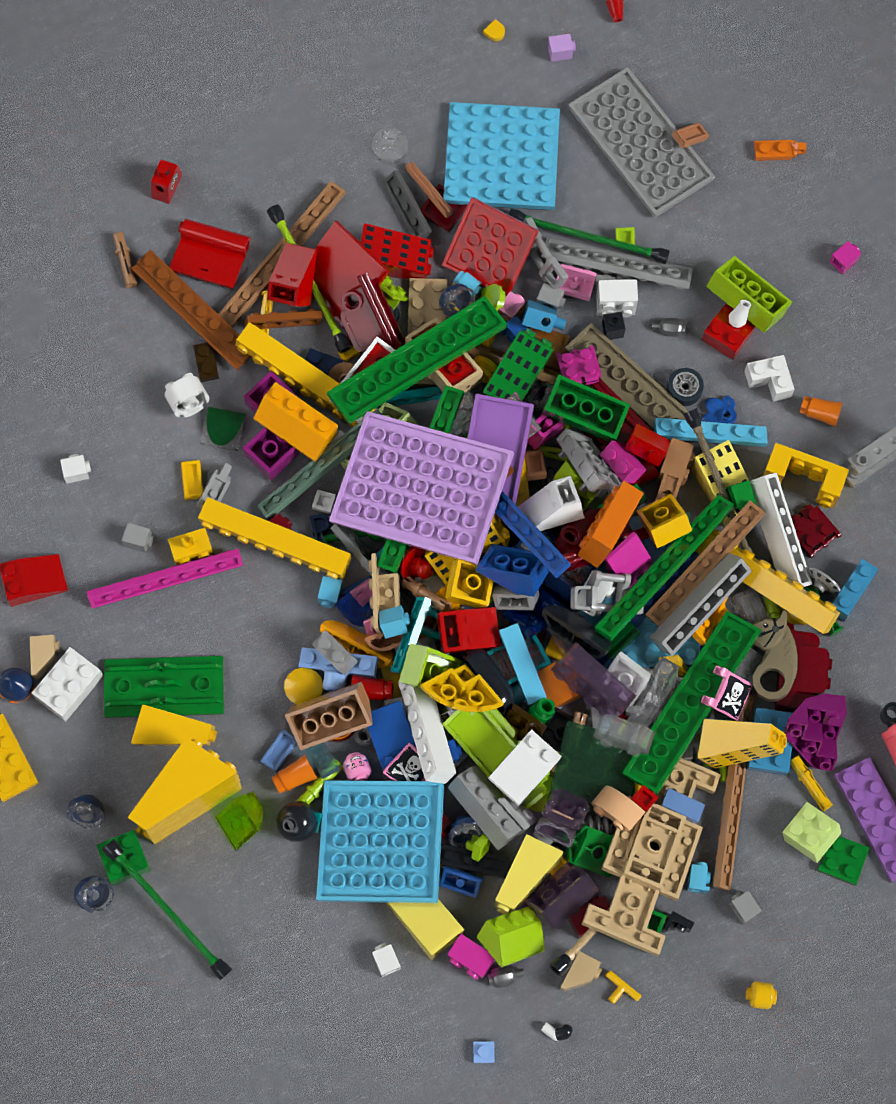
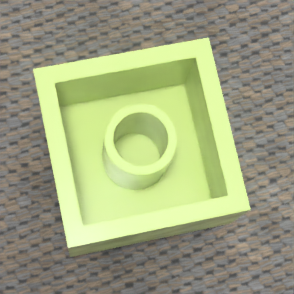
(811, 832)

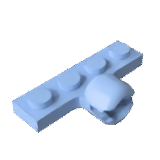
(333, 678)

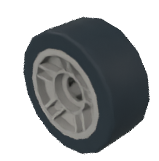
(684, 377)

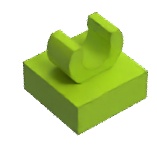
(478, 846)

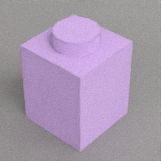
(561, 47)

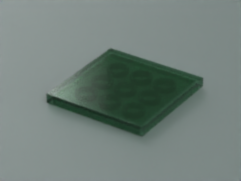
(589, 765)

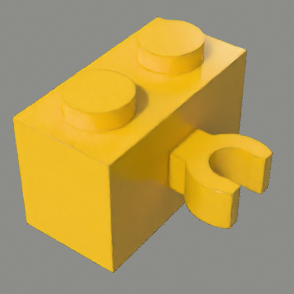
(190, 546)

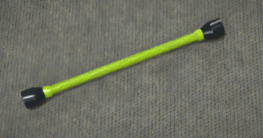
(341, 341)

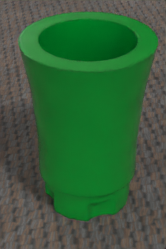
(542, 709)

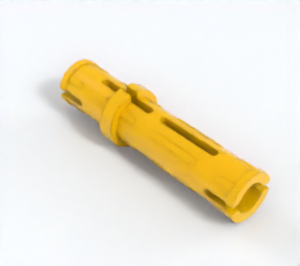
(805, 775)

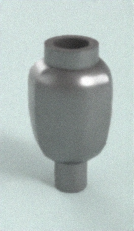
(671, 327)
(503, 976)

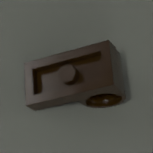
(524, 722)

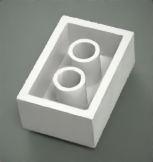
(67, 684)

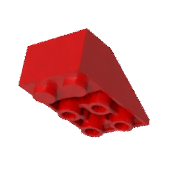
(293, 276)
(468, 629)

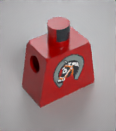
(167, 178)

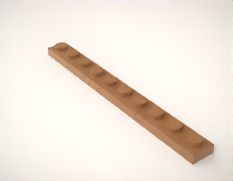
(300, 232)
(731, 813)

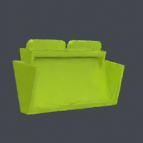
(488, 741)

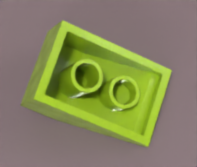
(424, 664)

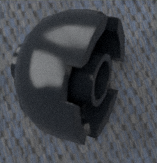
(296, 821)

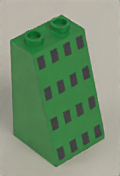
(520, 366)

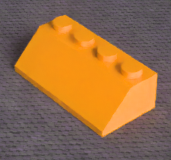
(296, 422)

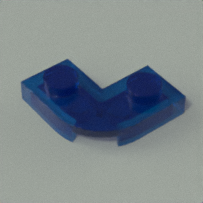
(353, 611)

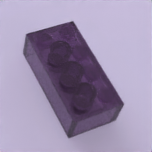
(592, 682)

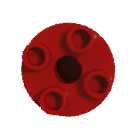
(415, 564)

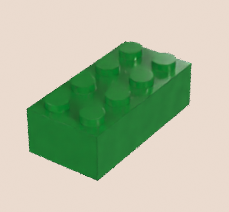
(585, 409)

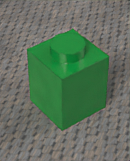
(740, 494)

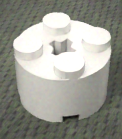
(186, 395)

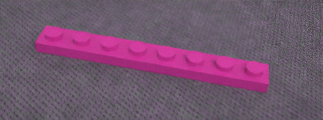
(164, 578)

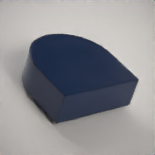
(319, 524)

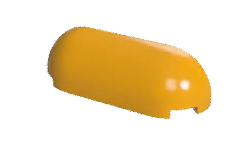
(354, 641)

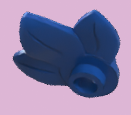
(718, 409)

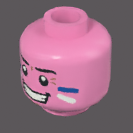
(357, 767)

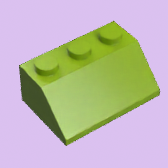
(513, 936)

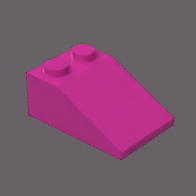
(629, 558)

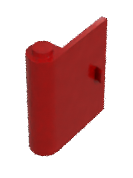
(210, 253)

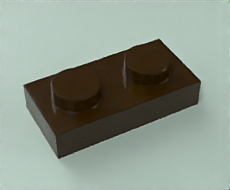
(206, 362)

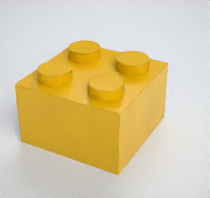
(664, 520)
(468, 586)

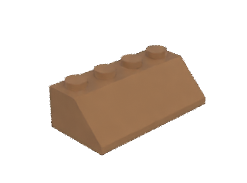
(330, 716)

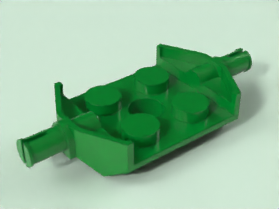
(583, 846)

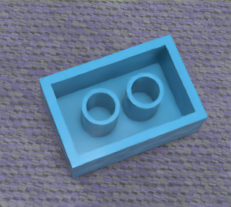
(779, 763)

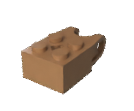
(675, 468)

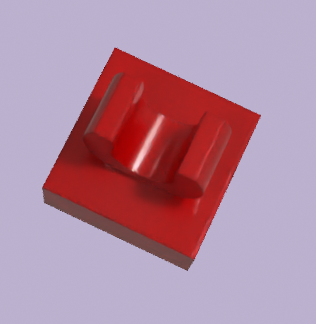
(644, 798)

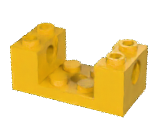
(816, 469)

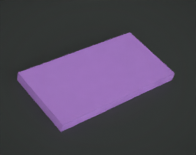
(506, 426)

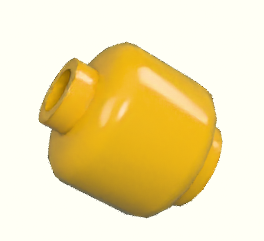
(761, 995)

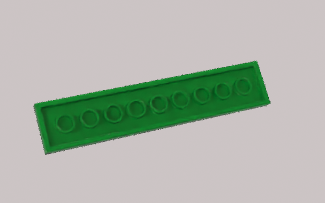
(416, 359)
(684, 711)

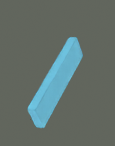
(522, 663)

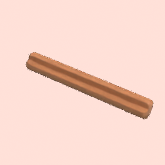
(429, 189)

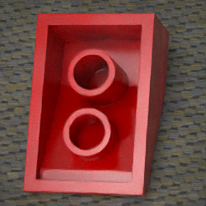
(724, 336)
(32, 578)

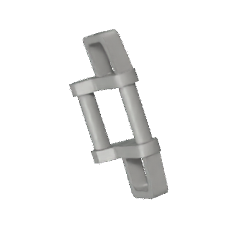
(551, 263)
(592, 591)

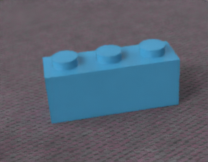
(854, 588)

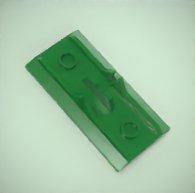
(168, 684)

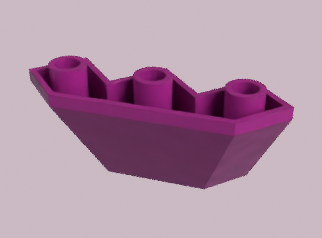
(815, 729)

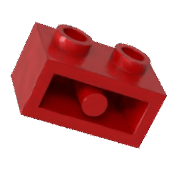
(647, 445)

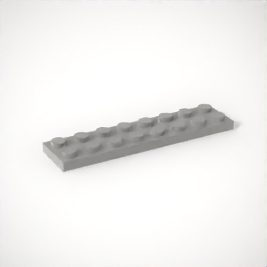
(620, 263)

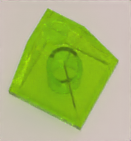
(241, 819)

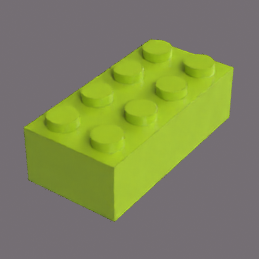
(738, 282)

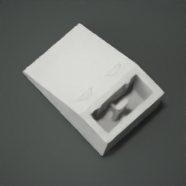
(553, 505)

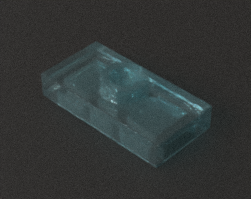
(323, 760)

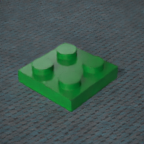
(844, 860)

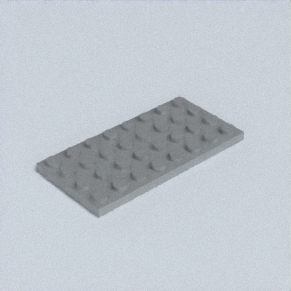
(640, 142)

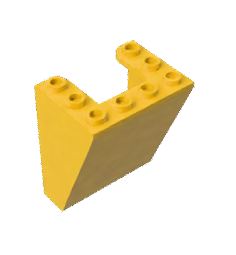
(184, 790)

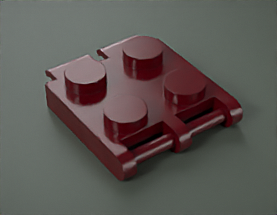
(813, 529)

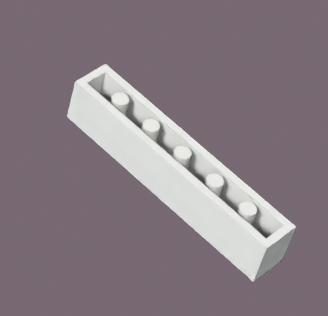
(779, 529)
(428, 734)

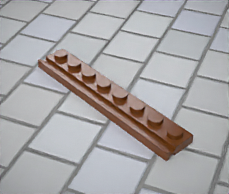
(190, 308)

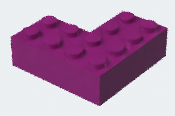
(266, 449)

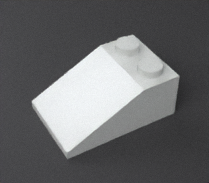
(524, 767)

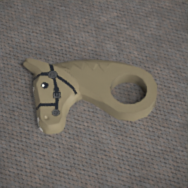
(779, 655)

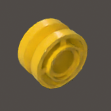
(487, 366)

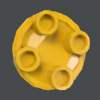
(303, 685)

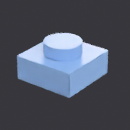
(483, 1052)

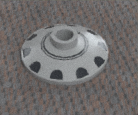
(823, 582)

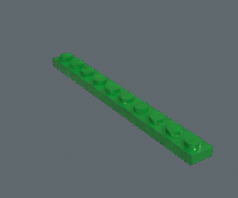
(442, 421)
(663, 568)

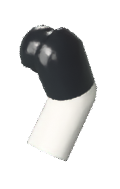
(559, 1033)

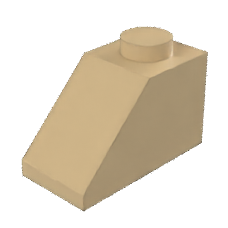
(42, 653)
(581, 972)

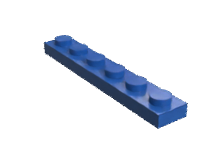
(531, 536)

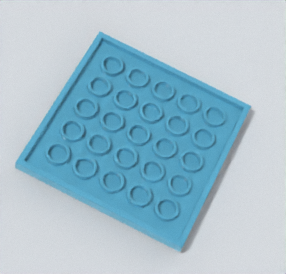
(502, 155)
(380, 842)

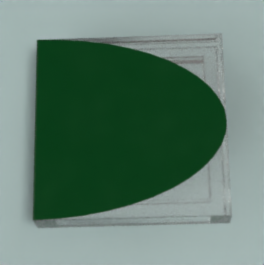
(222, 428)

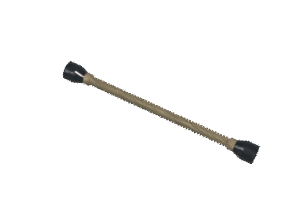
(693, 419)

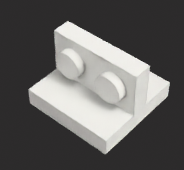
(629, 674)

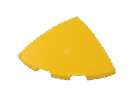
(462, 691)

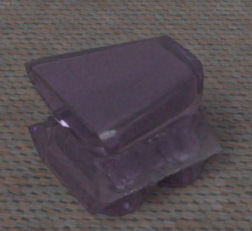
(562, 817)

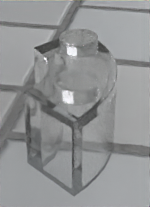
(623, 734)

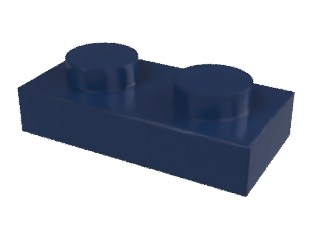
(321, 360)

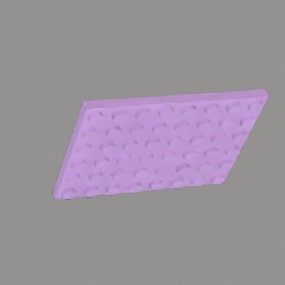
(421, 487)

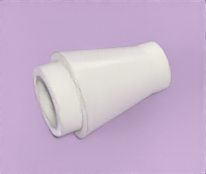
(739, 315)

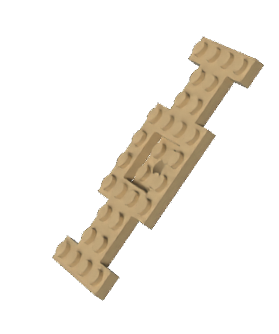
(651, 871)

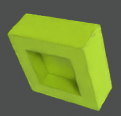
(626, 235)

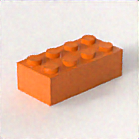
(609, 523)

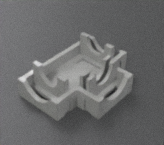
(588, 463)

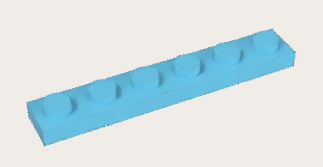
(713, 432)

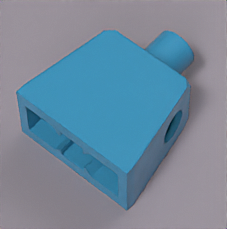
(534, 315)

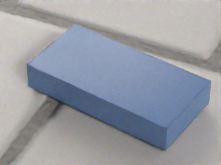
(279, 751)
(683, 805)

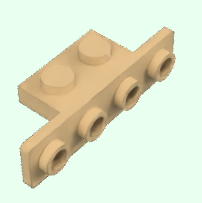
(385, 592)

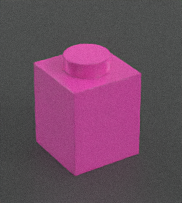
(845, 257)

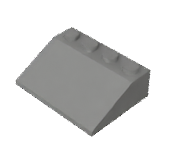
(481, 802)

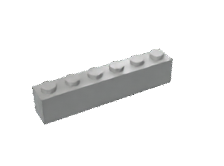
(700, 604)

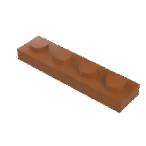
(282, 320)

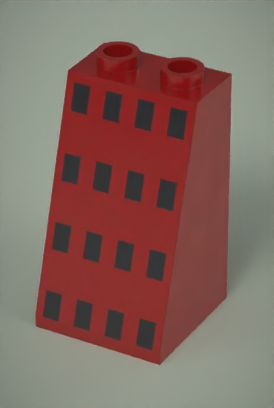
(399, 252)

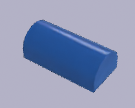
(460, 882)

